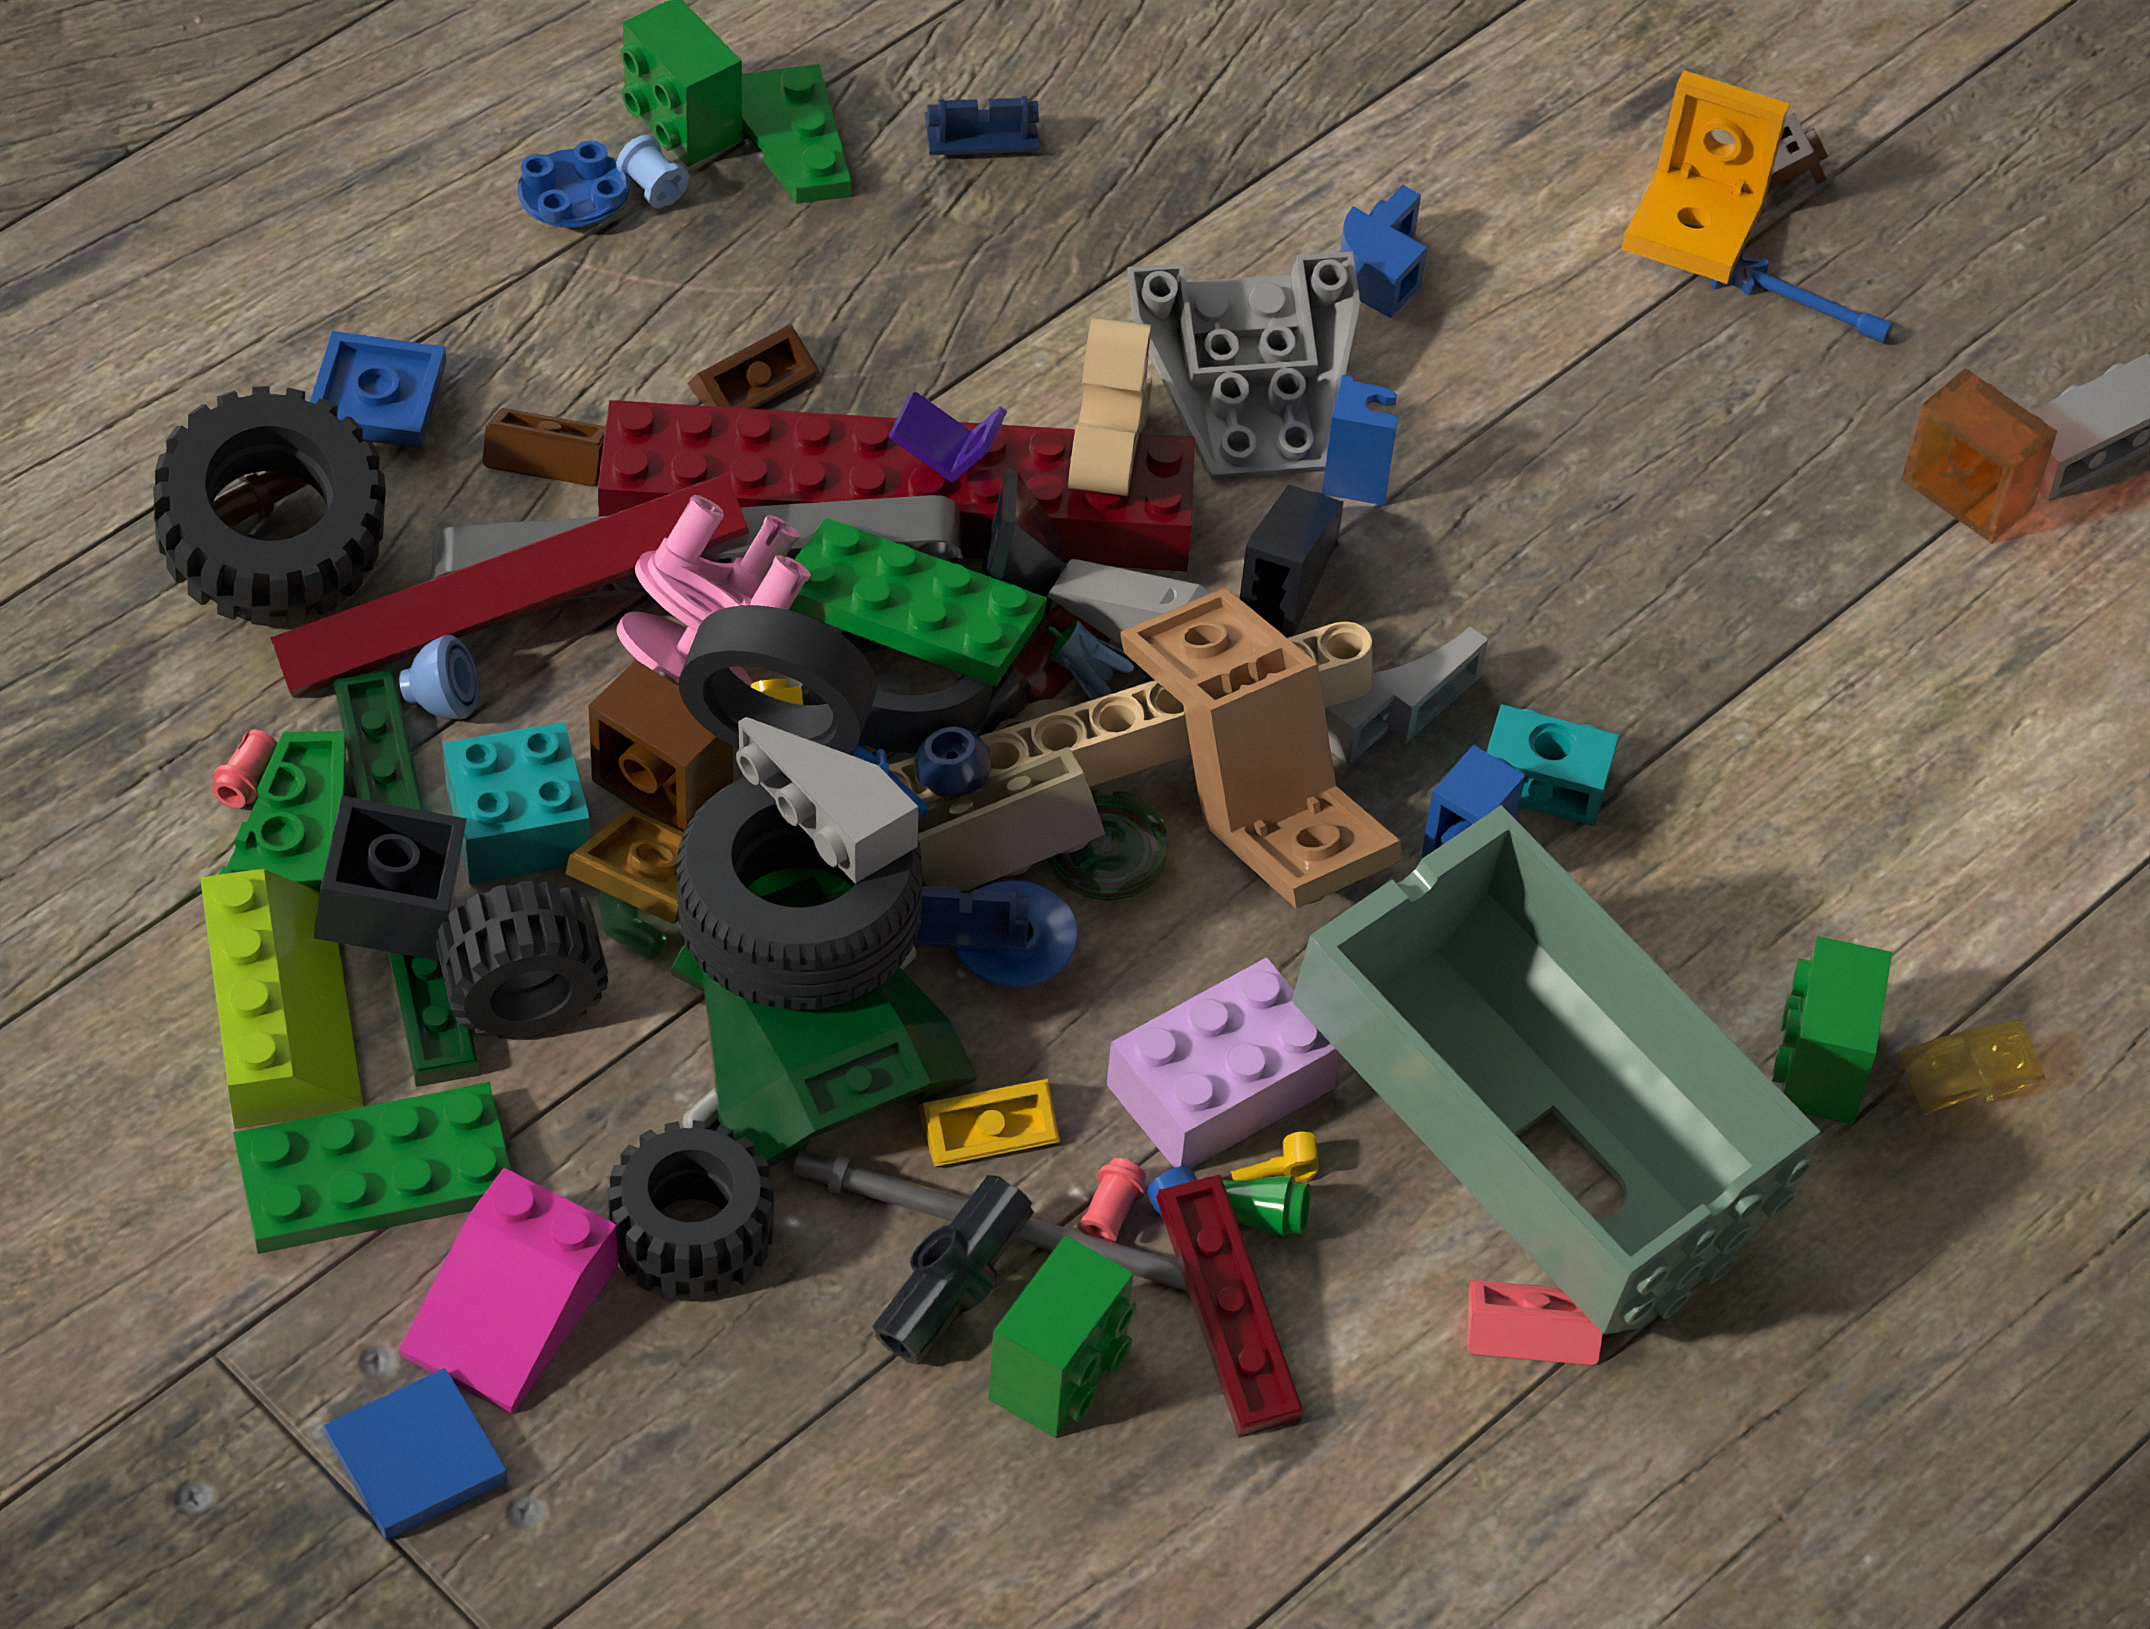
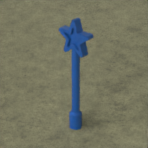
(1753, 271)

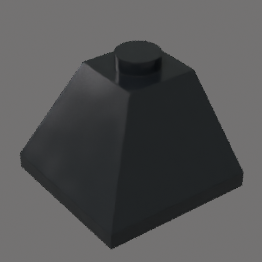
(1023, 541)

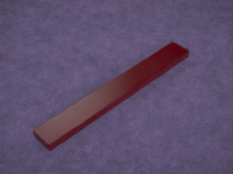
(492, 590)

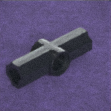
(953, 1269)

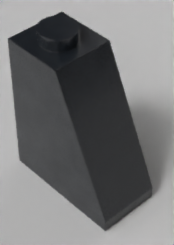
(1289, 556)

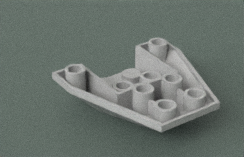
(1252, 359)

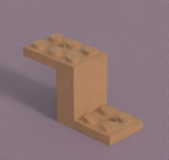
(1261, 747)

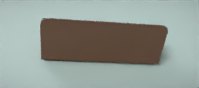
(756, 372)
(544, 446)

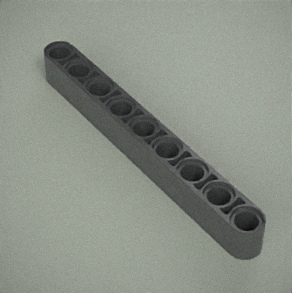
(920, 522)

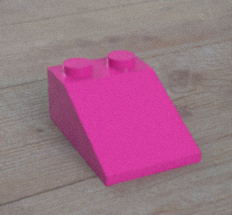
(511, 1290)

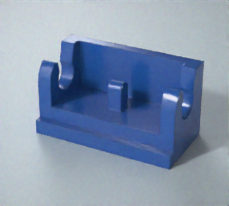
(1360, 443)

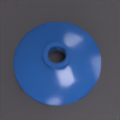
(1048, 947)

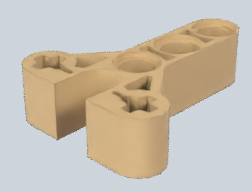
(1112, 406)

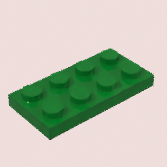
(915, 602)
(370, 1166)

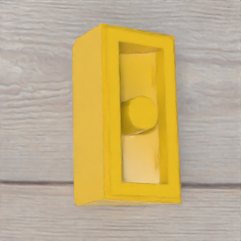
(989, 1122)

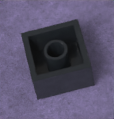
(389, 877)

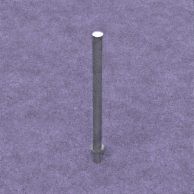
(842, 1176)

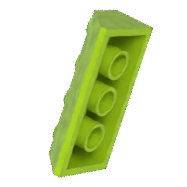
(278, 1001)

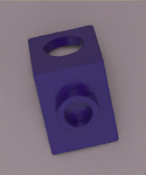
(941, 439)

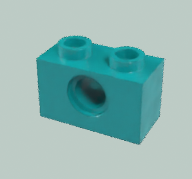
(1561, 762)

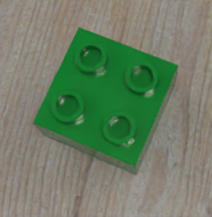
(682, 81)
(1832, 1028)
(1062, 1337)

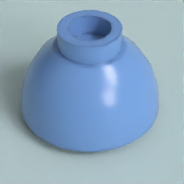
(442, 679)

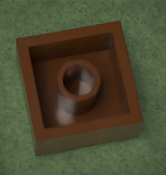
(654, 749)

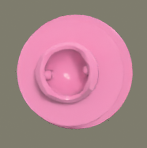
(698, 587)

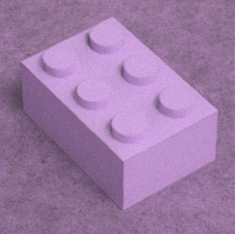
(1221, 1066)

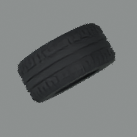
(780, 952)

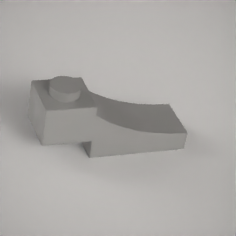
(1406, 696)

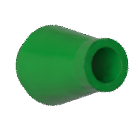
(1271, 1204)

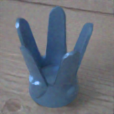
(1088, 658)

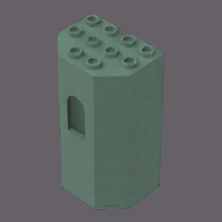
(1512, 996)

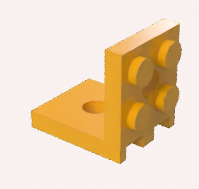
(1708, 181)

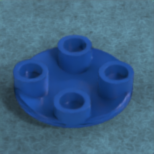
(573, 186)

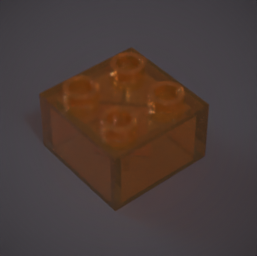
(1978, 455)

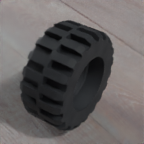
(275, 436)

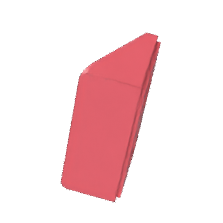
(1529, 1324)

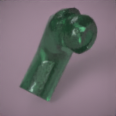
(622, 924)

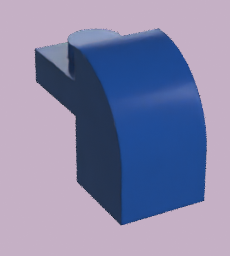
(1385, 255)

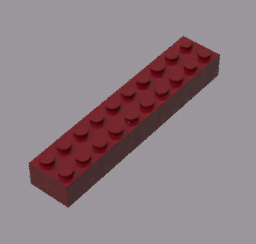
(841, 457)

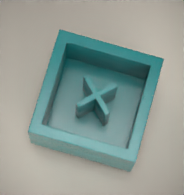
(517, 800)

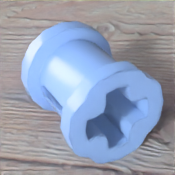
(646, 164)

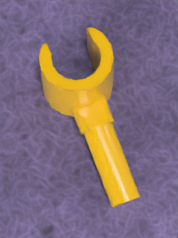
(1298, 1159)

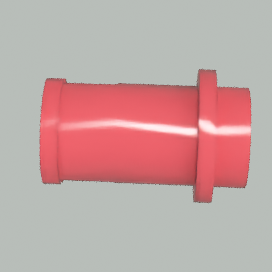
(239, 779)
(1118, 1189)

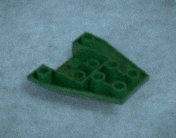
(813, 1070)

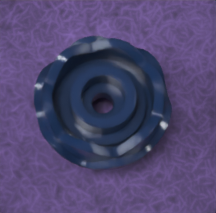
(952, 761)

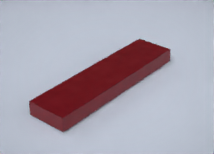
(1229, 1305)

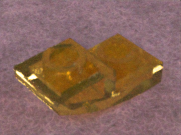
(1972, 1062)

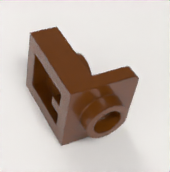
(1798, 153)

